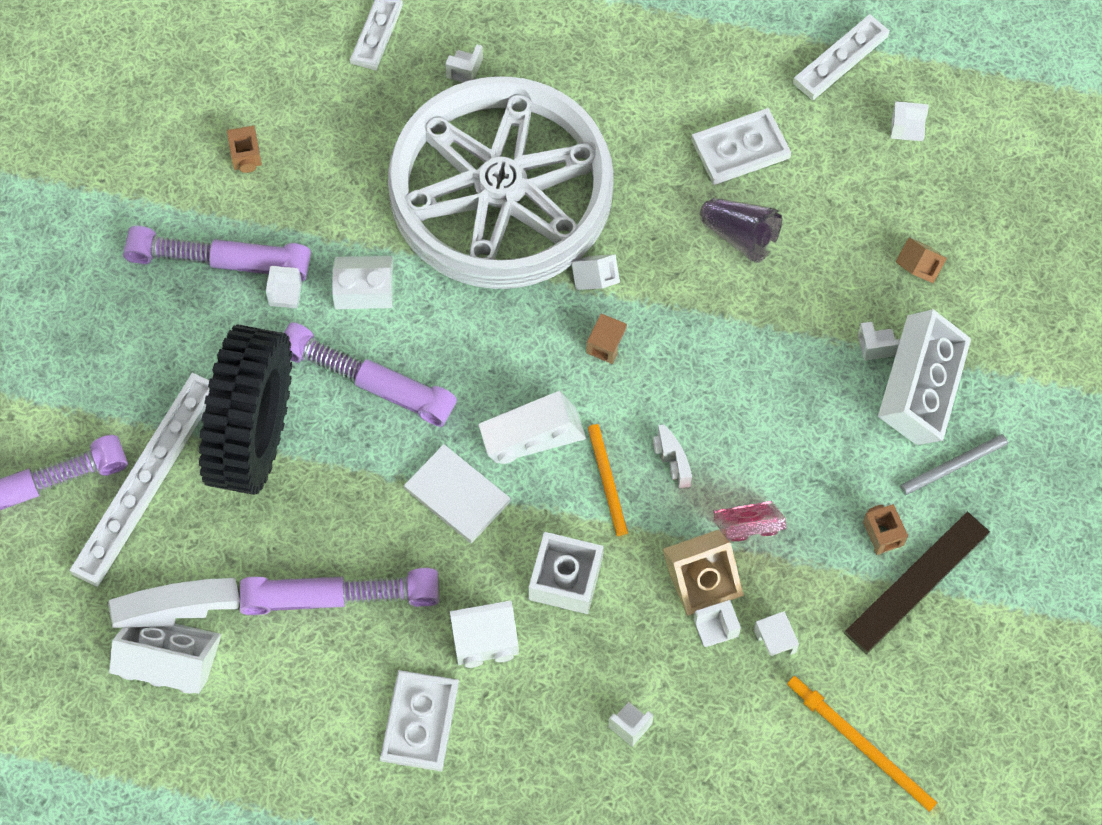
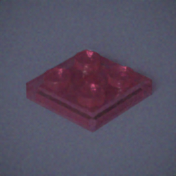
(749, 520)

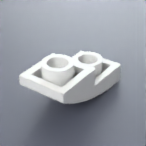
(671, 450)

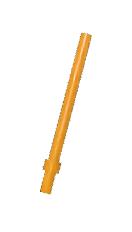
(815, 701)

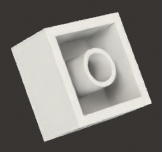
(565, 572)

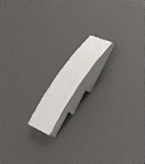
(180, 600)

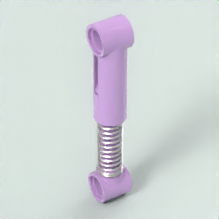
(144, 245)
(430, 403)
(105, 456)
(263, 595)

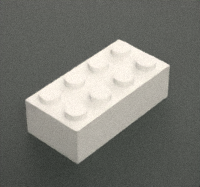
(924, 377)

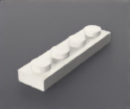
(841, 57)

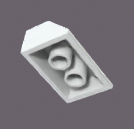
(165, 656)

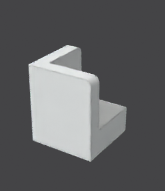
(464, 65)
(909, 121)
(595, 272)
(283, 287)
(877, 343)
(717, 623)
(776, 634)
(630, 723)

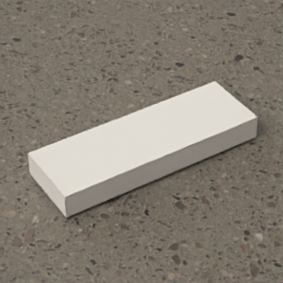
(376, 33)

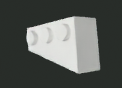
(532, 428)

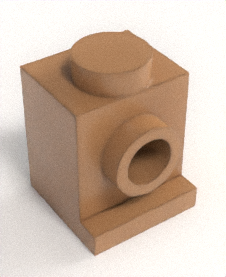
(244, 148)
(889, 518)

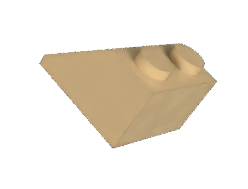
(703, 571)

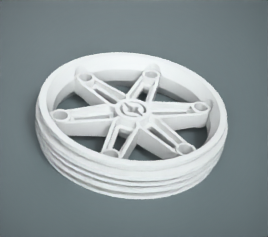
(513, 95)

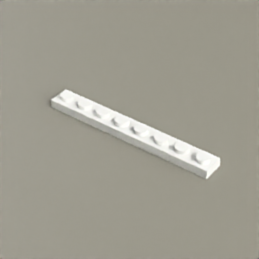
(142, 482)

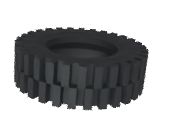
(245, 409)

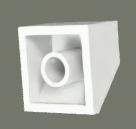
(363, 282)
(484, 634)

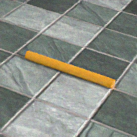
(607, 480)

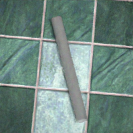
(954, 464)

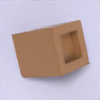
(921, 260)
(605, 338)

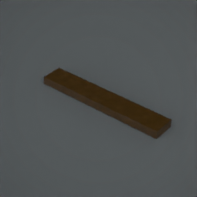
(916, 582)

